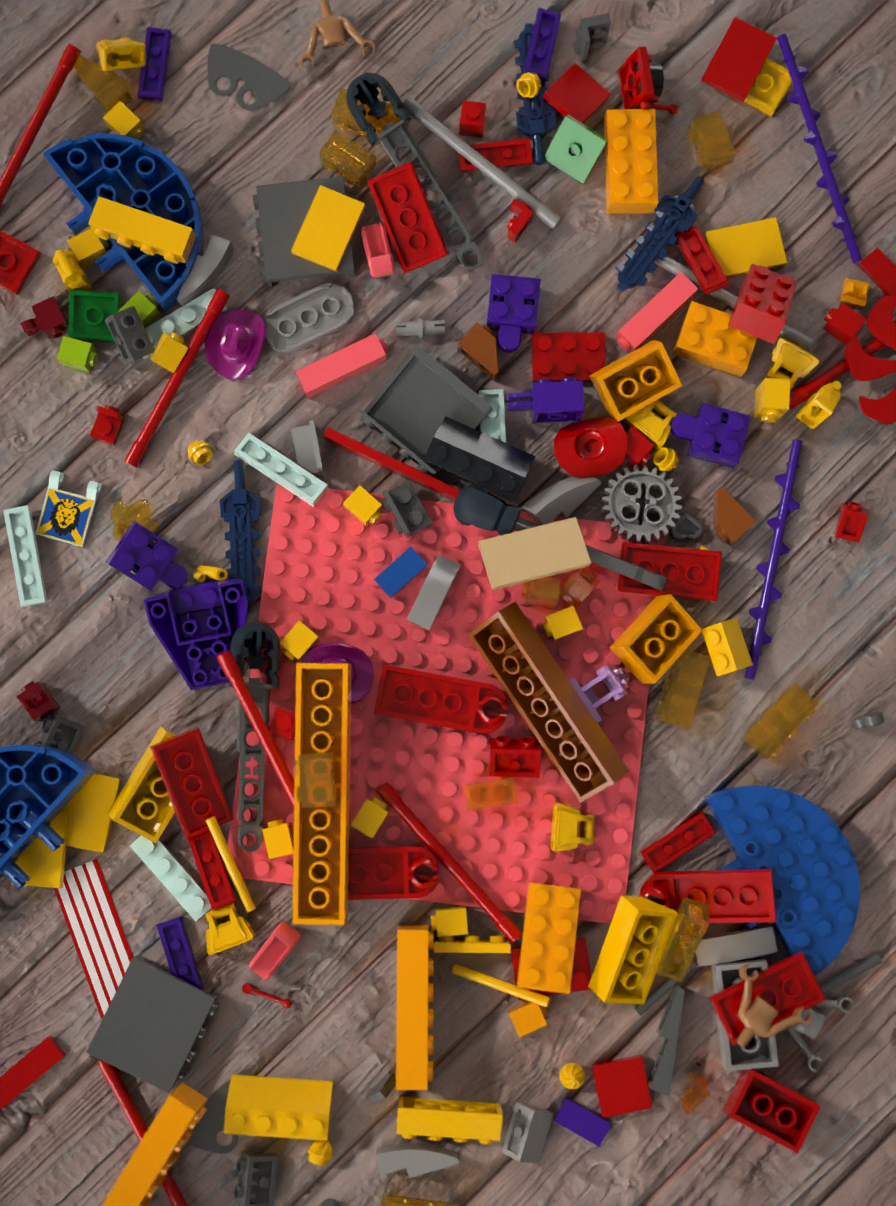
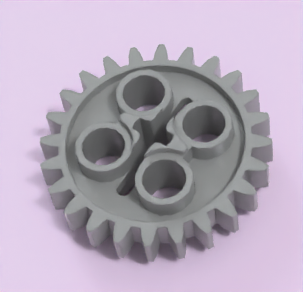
(619, 501)

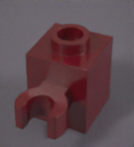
(48, 318)
(37, 701)

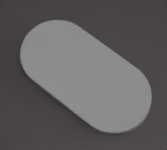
(309, 317)

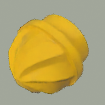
(528, 85)
(200, 452)
(665, 459)
(572, 1075)
(320, 1152)

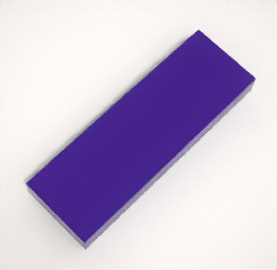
(542, 43)
(154, 72)
(179, 951)

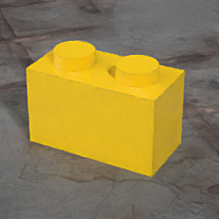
(772, 399)
(726, 647)

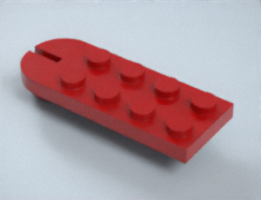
(439, 700)
(391, 872)
(730, 894)

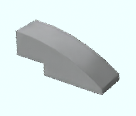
(206, 269)
(560, 499)
(433, 593)
(736, 945)
(415, 1157)

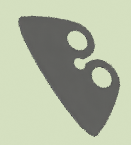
(237, 65)
(213, 1121)

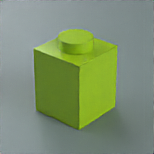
(144, 306)
(77, 354)

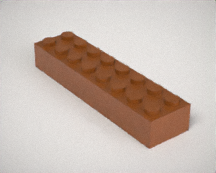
(548, 702)

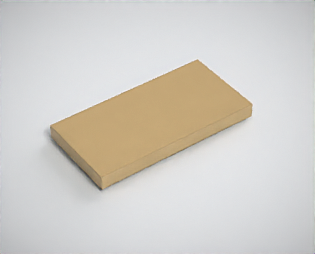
(534, 553)

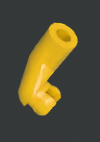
(210, 572)

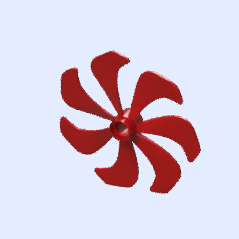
(868, 368)

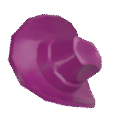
(235, 343)
(362, 668)

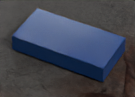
(400, 572)

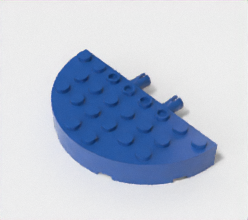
(139, 178)
(33, 790)
(809, 864)

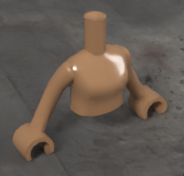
(332, 34)
(759, 1015)

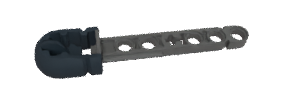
(397, 137)
(491, 513)
(256, 637)

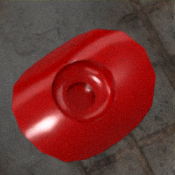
(591, 447)

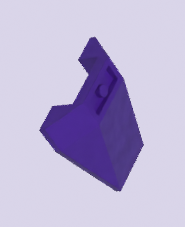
(198, 625)

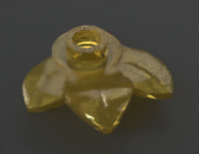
(138, 512)

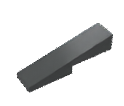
(662, 1071)

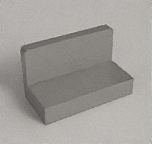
(308, 448)
(527, 1133)

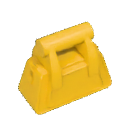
(121, 54)
(71, 271)
(793, 359)
(820, 405)
(650, 424)
(566, 828)
(229, 933)

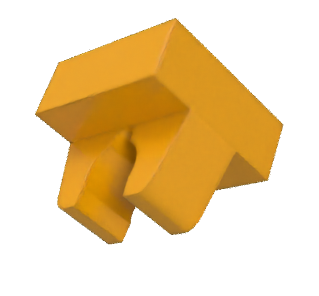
(854, 293)

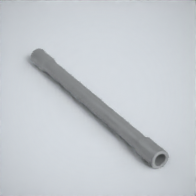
(420, 114)
(729, 299)

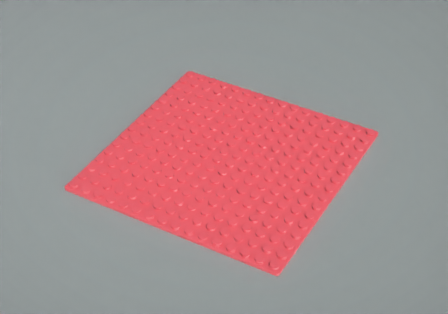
(324, 575)

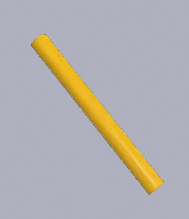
(230, 864)
(501, 985)

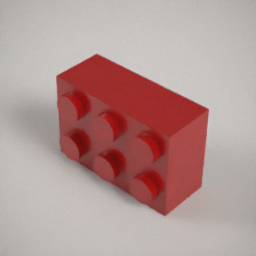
(763, 303)
(771, 1108)

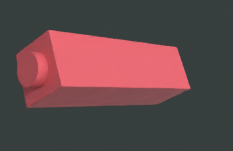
(656, 313)
(342, 365)

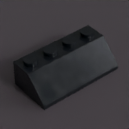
(479, 458)

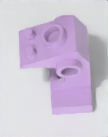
(614, 678)

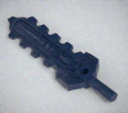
(535, 117)
(673, 215)
(240, 510)

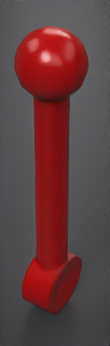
(672, 108)
(247, 988)

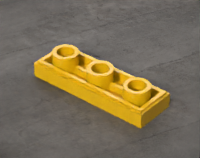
(472, 944)

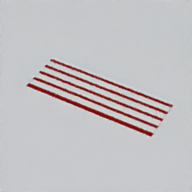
(95, 930)

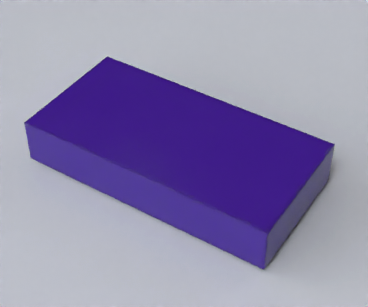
(582, 1121)

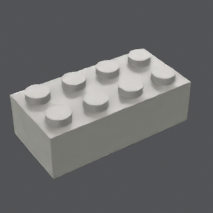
(759, 1051)

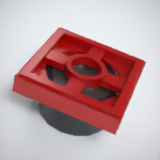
(640, 79)

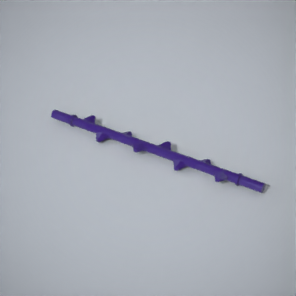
(814, 138)
(778, 548)

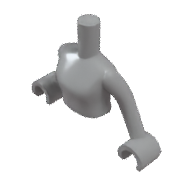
(813, 1028)

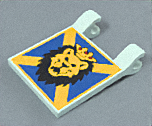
(66, 514)

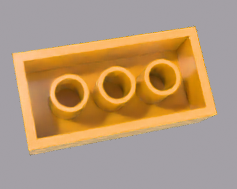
(631, 161)
(548, 938)

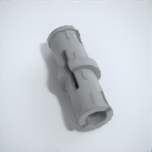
(420, 328)

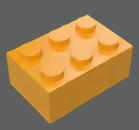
(711, 342)
(635, 380)
(656, 639)

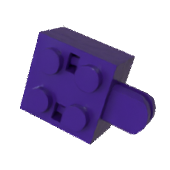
(513, 310)
(550, 401)
(713, 432)
(147, 559)

